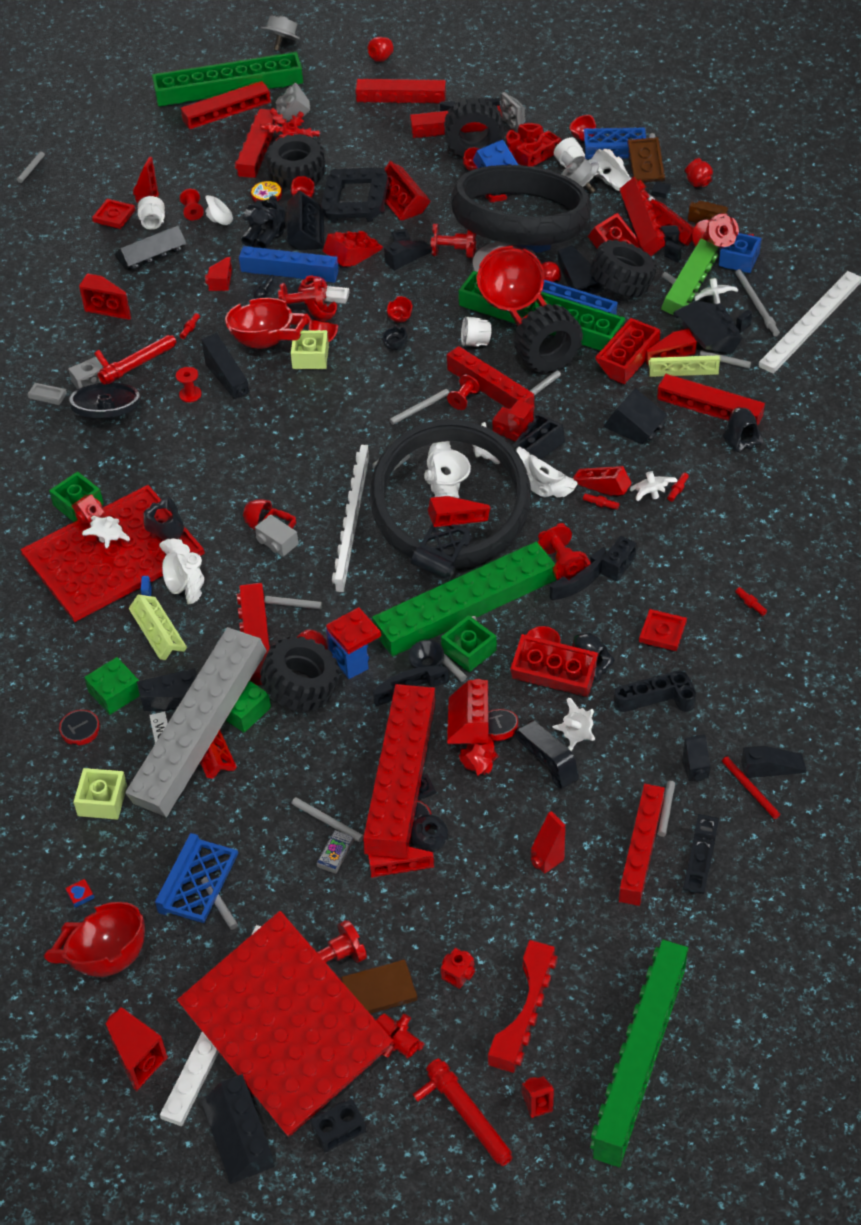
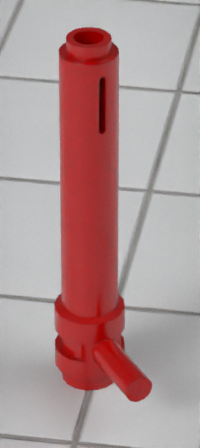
(115, 370)
(448, 1083)

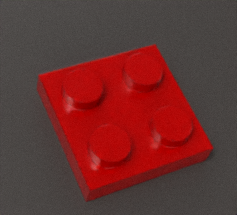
(113, 213)
(353, 630)
(663, 630)

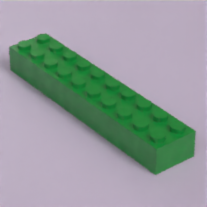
(218, 79)
(596, 325)
(464, 596)
(638, 1054)

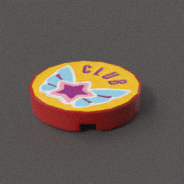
(265, 189)

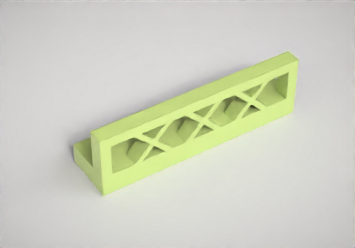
(684, 366)
(155, 627)

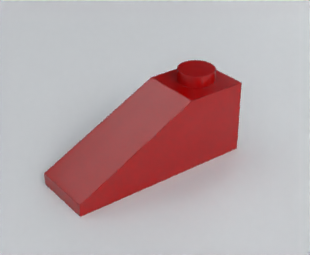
(147, 182)
(674, 345)
(604, 479)
(454, 511)
(549, 844)
(416, 860)

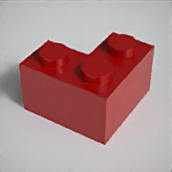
(513, 421)

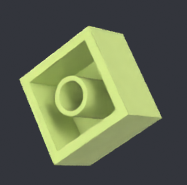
(310, 350)
(100, 793)

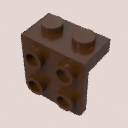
(704, 211)

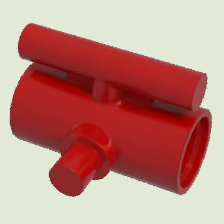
(404, 1041)

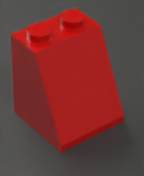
(136, 1045)

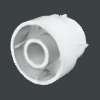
(568, 151)
(151, 212)
(475, 332)

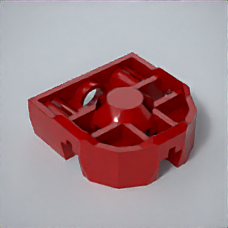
(534, 142)

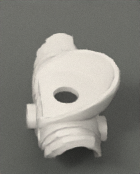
(618, 174)
(456, 469)
(544, 478)
(182, 569)

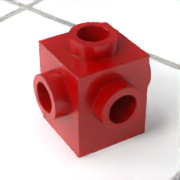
(86, 508)
(457, 967)

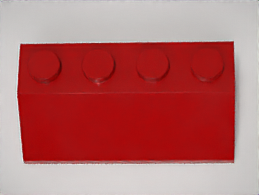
(404, 194)
(627, 350)
(554, 665)
(469, 713)

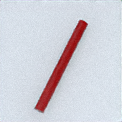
(750, 787)

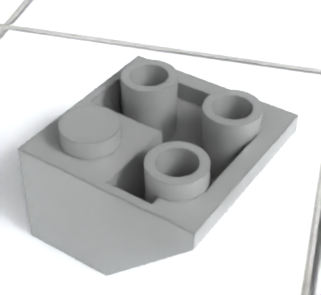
(292, 103)
(512, 111)

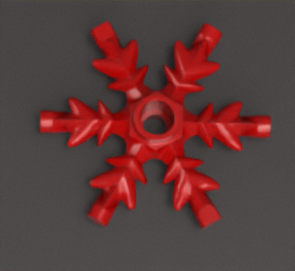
(288, 128)

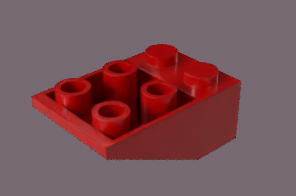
(351, 247)

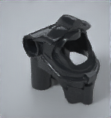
(265, 222)

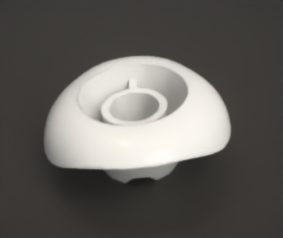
(218, 211)

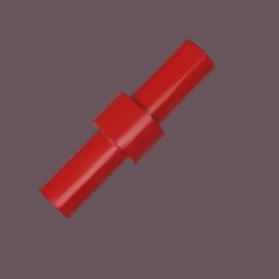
(189, 326)
(678, 487)
(601, 501)
(751, 601)

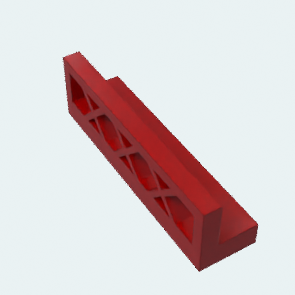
(667, 217)
(212, 759)

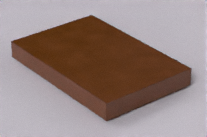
(646, 159)
(382, 986)

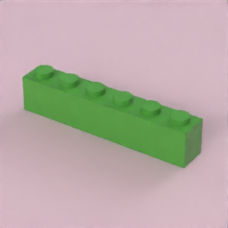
(691, 276)

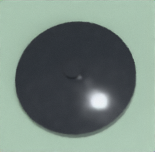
(104, 400)

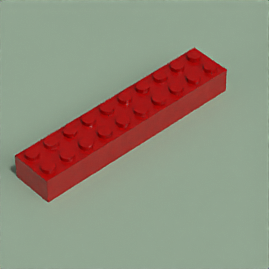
(399, 772)

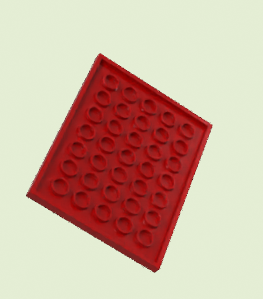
(87, 574)
(285, 1023)

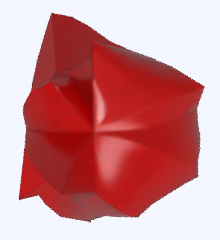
(479, 757)

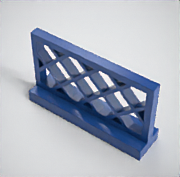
(618, 147)
(180, 871)

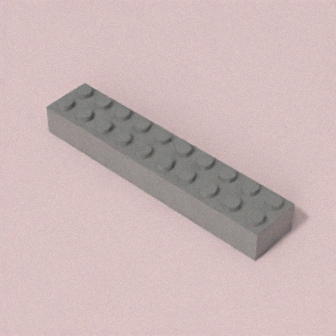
(196, 722)

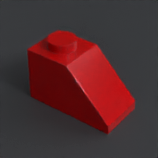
(219, 275)
(538, 1096)

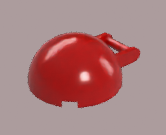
(511, 280)
(264, 323)
(102, 942)

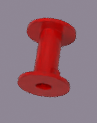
(190, 199)
(187, 376)
(458, 399)

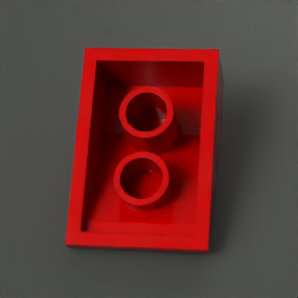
(613, 229)
(104, 297)

